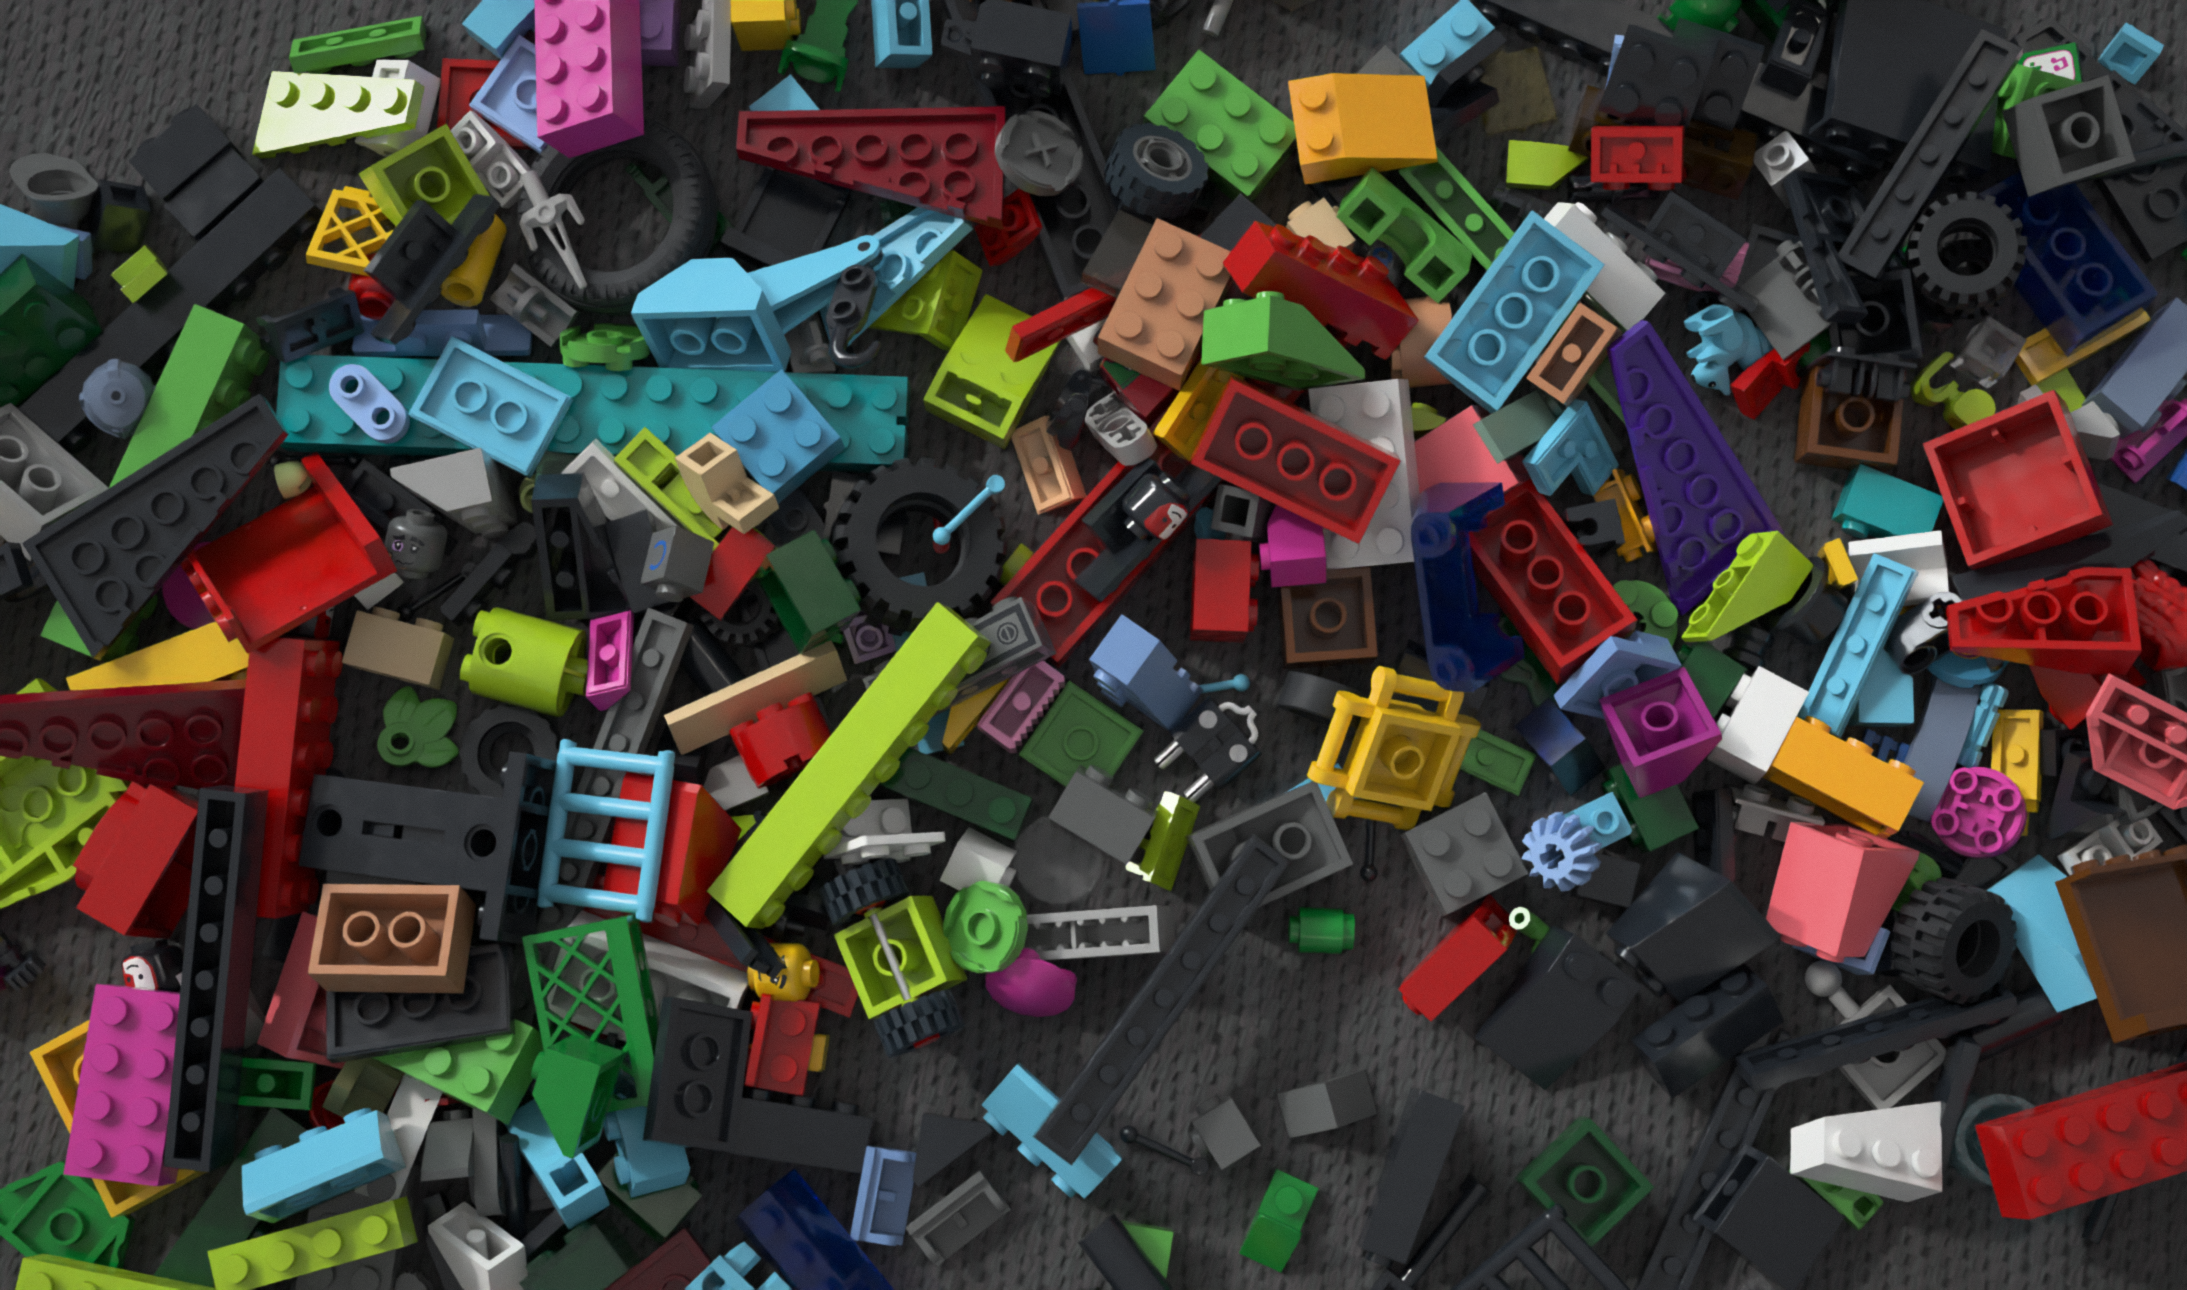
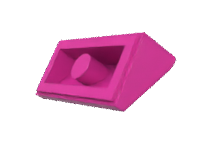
(609, 659)

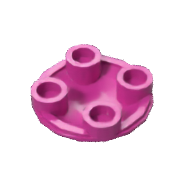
(1032, 986)

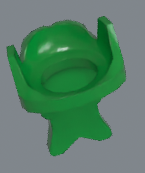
(820, 50)

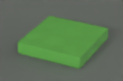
(1079, 733)

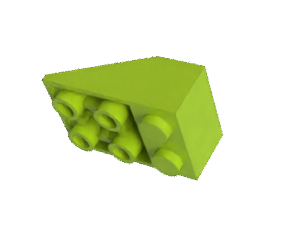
(978, 380)

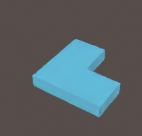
(1572, 446)

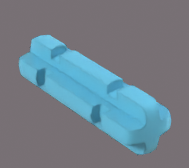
(1982, 724)

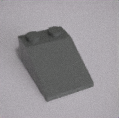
(1292, 824)

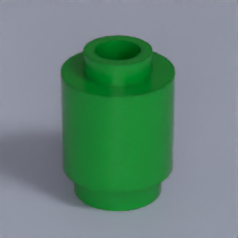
(1321, 930)

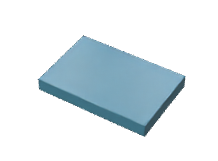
(490, 406)

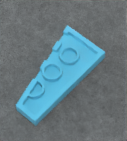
(910, 251)

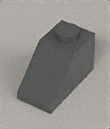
(449, 1147)

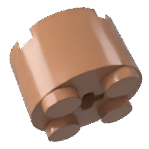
(1407, 358)

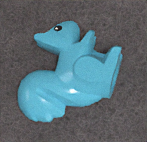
(1725, 339)

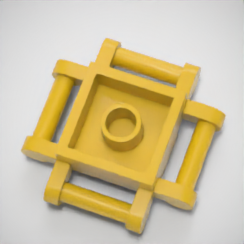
(1397, 751)

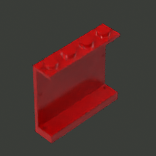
(289, 562)

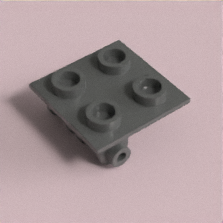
(1787, 301)

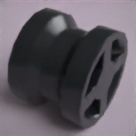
(1749, 647)

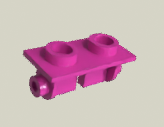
(2142, 451)

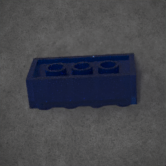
(806, 1240)

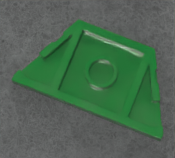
(63, 1219)

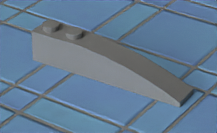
(1101, 932)

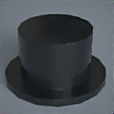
(1812, 610)

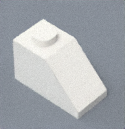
(479, 1250)

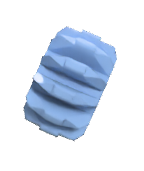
(1578, 850)

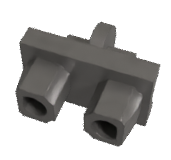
(534, 305)

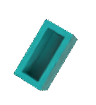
(1884, 505)

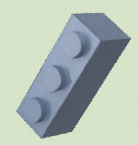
(2146, 372)

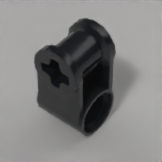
(1921, 634)

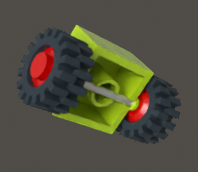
(895, 956)

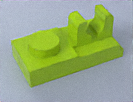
(1167, 841)

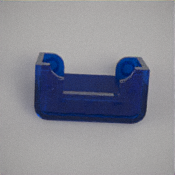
(1461, 643)

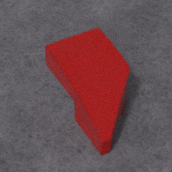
(1764, 380)

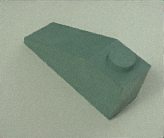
(1519, 425)

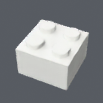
(1758, 724)

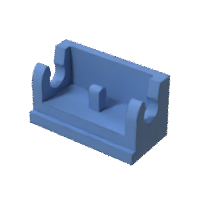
(884, 1196)

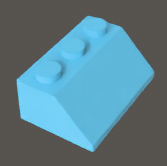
(1021, 1106)
(320, 1166)

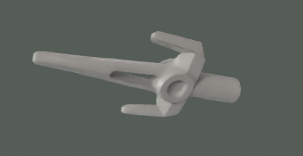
(548, 215)

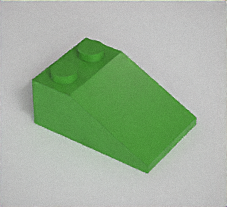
(1275, 344)

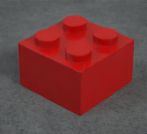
(1221, 590)

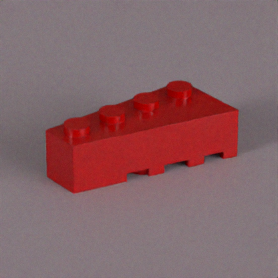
(1328, 281)

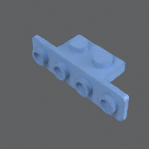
(488, 333)

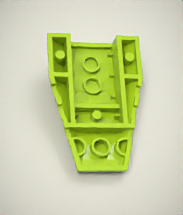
(46, 818)

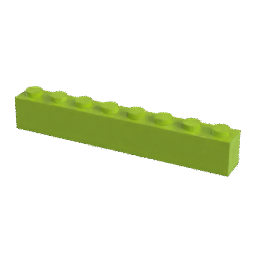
(850, 767)

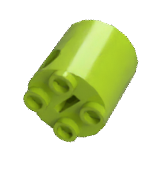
(543, 666)

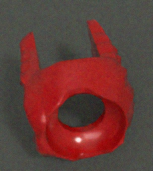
(2161, 617)

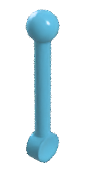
(994, 485)
(1239, 683)

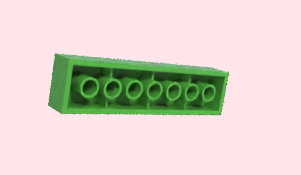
(198, 386)

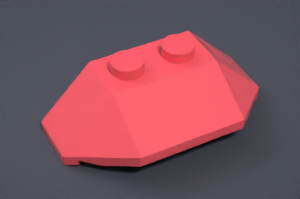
(2139, 741)

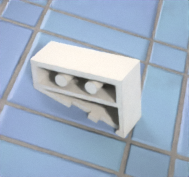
(1874, 1151)

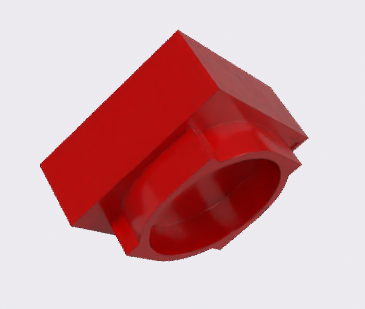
(2017, 482)
(140, 862)

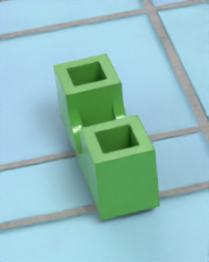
(1430, 253)

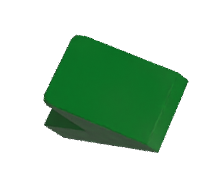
(1279, 1221)

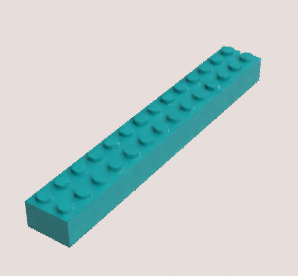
(606, 406)

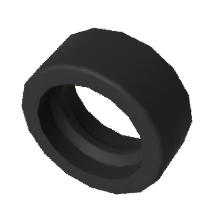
(1313, 698)

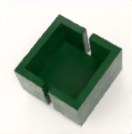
(808, 590)

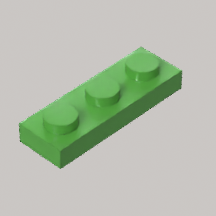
(358, 45)

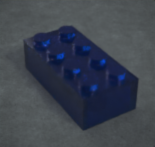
(2074, 265)

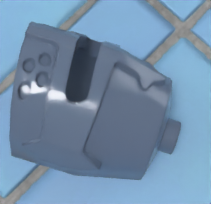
(116, 397)

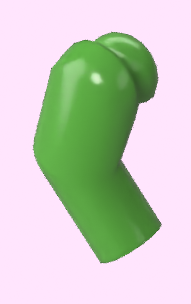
(1529, 925)

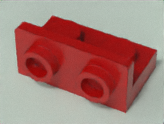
(1637, 156)
(781, 1044)

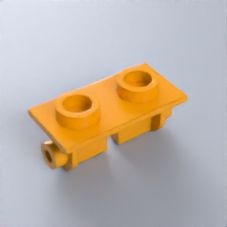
(1635, 526)

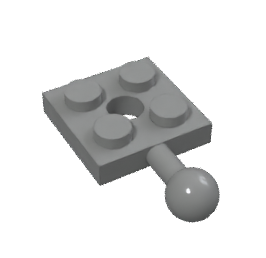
(709, 53)
(1876, 1081)

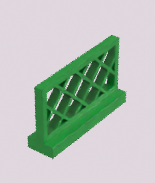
(633, 989)

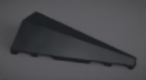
(2108, 549)

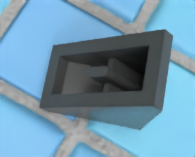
(1327, 1104)

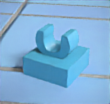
(2130, 53)

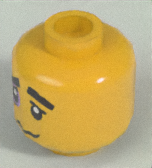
(793, 980)

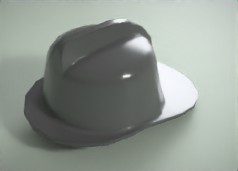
(55, 188)

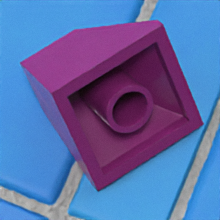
(1660, 730)

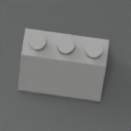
(37, 479)
(465, 488)

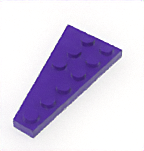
(1688, 473)

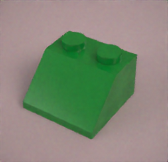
(575, 1090)

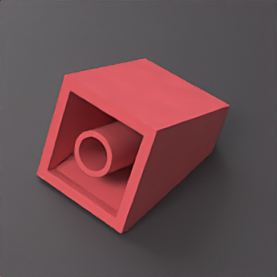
(1459, 455)
(1836, 887)

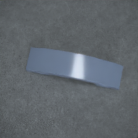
(1939, 741)

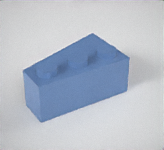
(1140, 671)

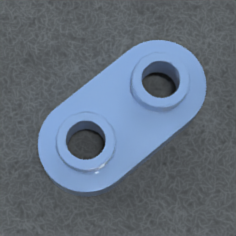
(368, 402)

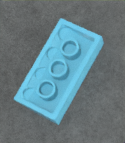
(1513, 312)

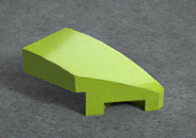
(1540, 164)

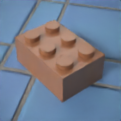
(1163, 303)
(392, 938)

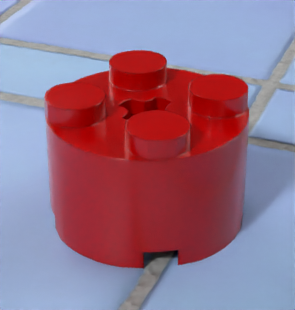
(781, 739)

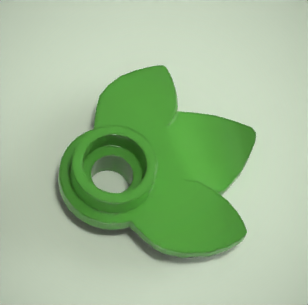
(422, 725)

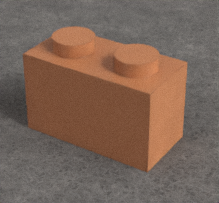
(1574, 355)

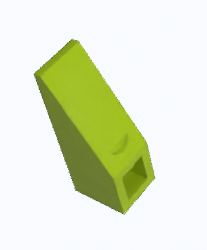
(1757, 581)

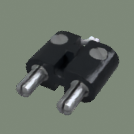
(1214, 744)

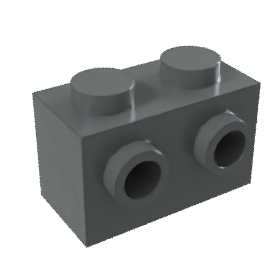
(1104, 812)

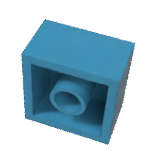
(779, 436)

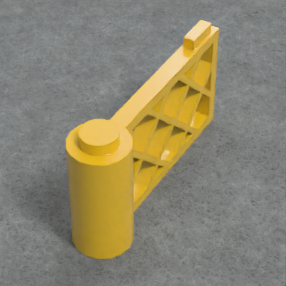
(462, 286)

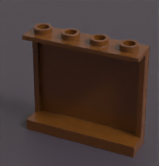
(2133, 938)

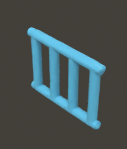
(648, 858)

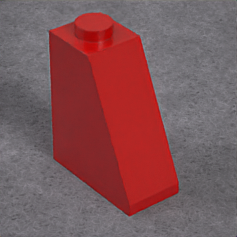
(1458, 959)

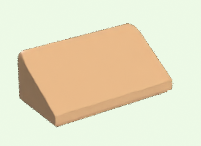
(1047, 467)

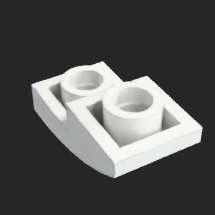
(491, 158)
(2110, 842)

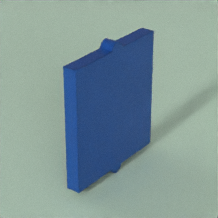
(1116, 36)

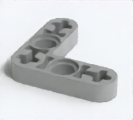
(1120, 430)

